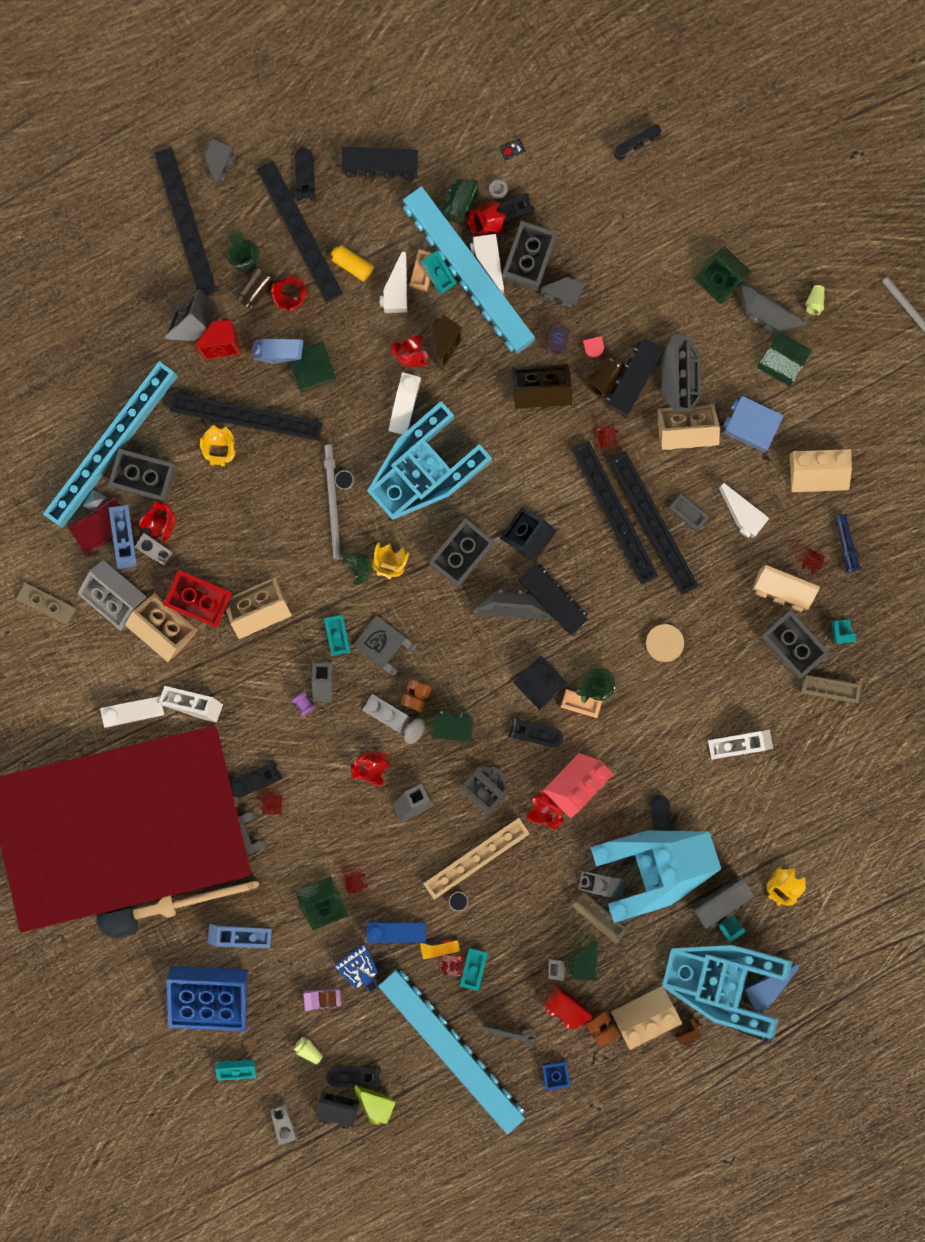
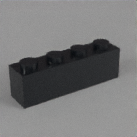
(379, 162)
(635, 377)
(552, 599)

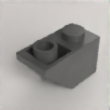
(219, 158)
(565, 291)
(322, 682)
(413, 803)
(601, 884)

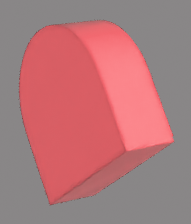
(594, 347)

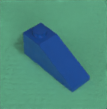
(396, 932)

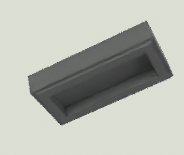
(688, 512)

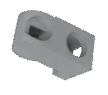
(153, 549)
(283, 1124)

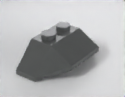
(768, 312)
(680, 374)
(512, 606)

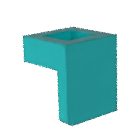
(842, 632)
(730, 928)

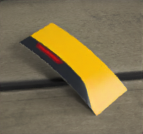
(439, 947)

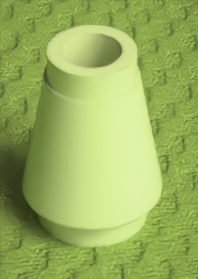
(815, 302)
(307, 1050)

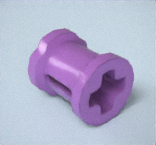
(303, 704)

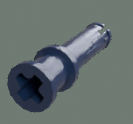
(841, 520)

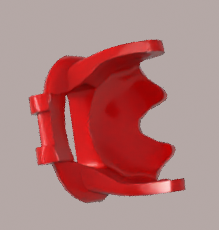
(489, 218)
(287, 302)
(412, 352)
(158, 523)
(373, 768)
(543, 811)

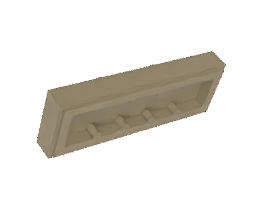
(46, 604)
(831, 688)
(599, 917)

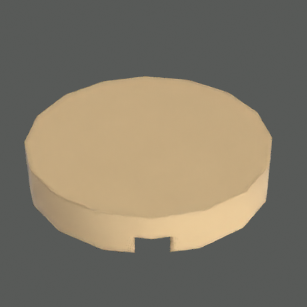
(664, 643)

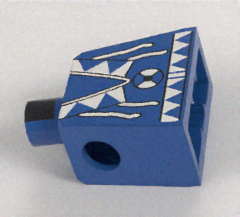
(359, 968)

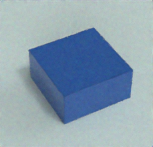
(556, 1075)

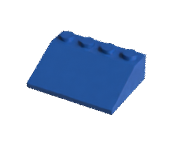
(207, 998)

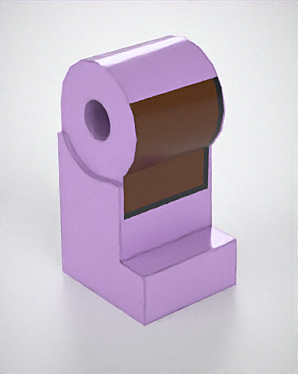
(322, 999)

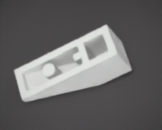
(487, 254)
(396, 289)
(404, 403)
(745, 515)
(191, 703)
(131, 712)
(740, 744)

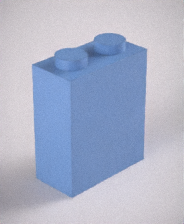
(752, 423)

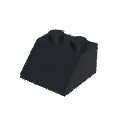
(528, 534)
(540, 682)
(337, 1110)

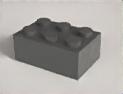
(529, 256)
(142, 475)
(461, 553)
(794, 645)

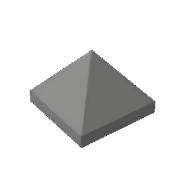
(95, 500)
(556, 969)

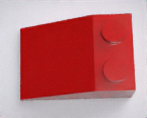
(197, 598)
(567, 1008)

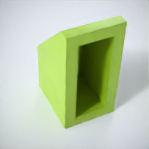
(375, 1105)

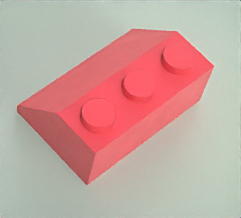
(578, 783)

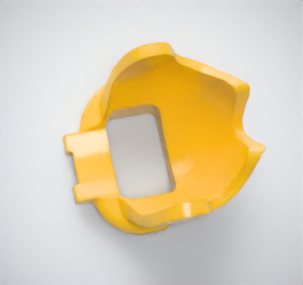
(217, 437)
(388, 559)
(786, 883)

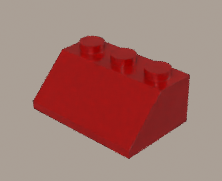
(219, 340)

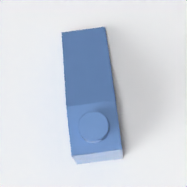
(277, 350)
(122, 537)
(239, 936)
(765, 990)

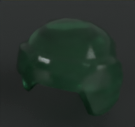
(243, 253)
(360, 565)
(597, 684)

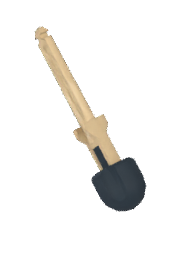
(123, 921)

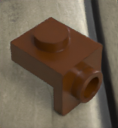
(687, 1037)

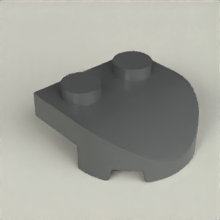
(485, 788)

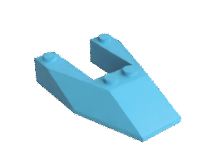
(416, 474)
(669, 865)
(714, 980)

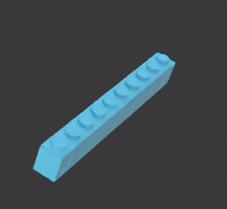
(468, 270)
(107, 447)
(452, 1051)

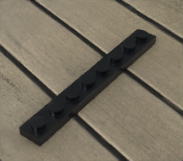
(185, 221)
(300, 231)
(246, 417)
(614, 512)
(653, 523)

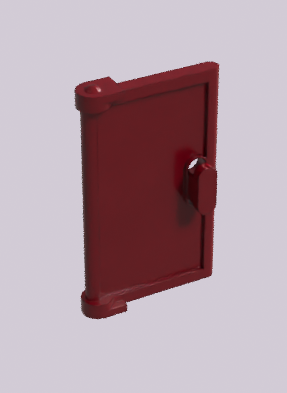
(93, 528)

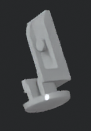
(395, 719)

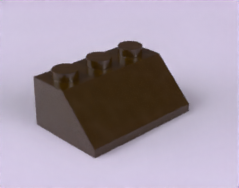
(446, 338)
(542, 386)

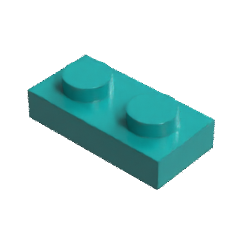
(438, 272)
(337, 635)
(473, 969)
(235, 1070)

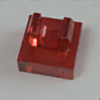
(606, 437)
(814, 559)
(271, 803)
(353, 882)
(452, 965)

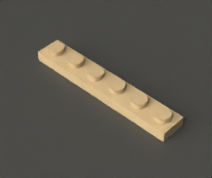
(476, 858)

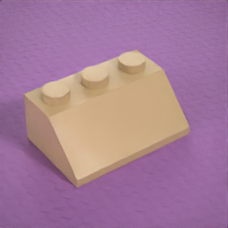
(688, 429)
(820, 470)
(785, 588)
(257, 608)
(160, 627)
(646, 1017)

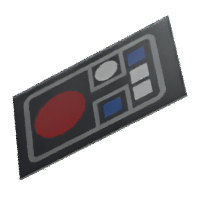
(512, 149)

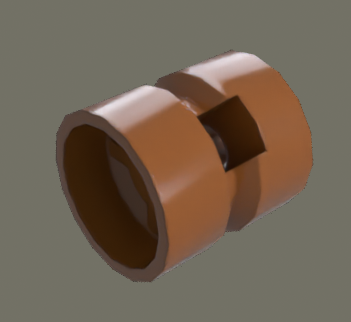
(416, 695)
(607, 1033)

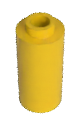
(351, 262)

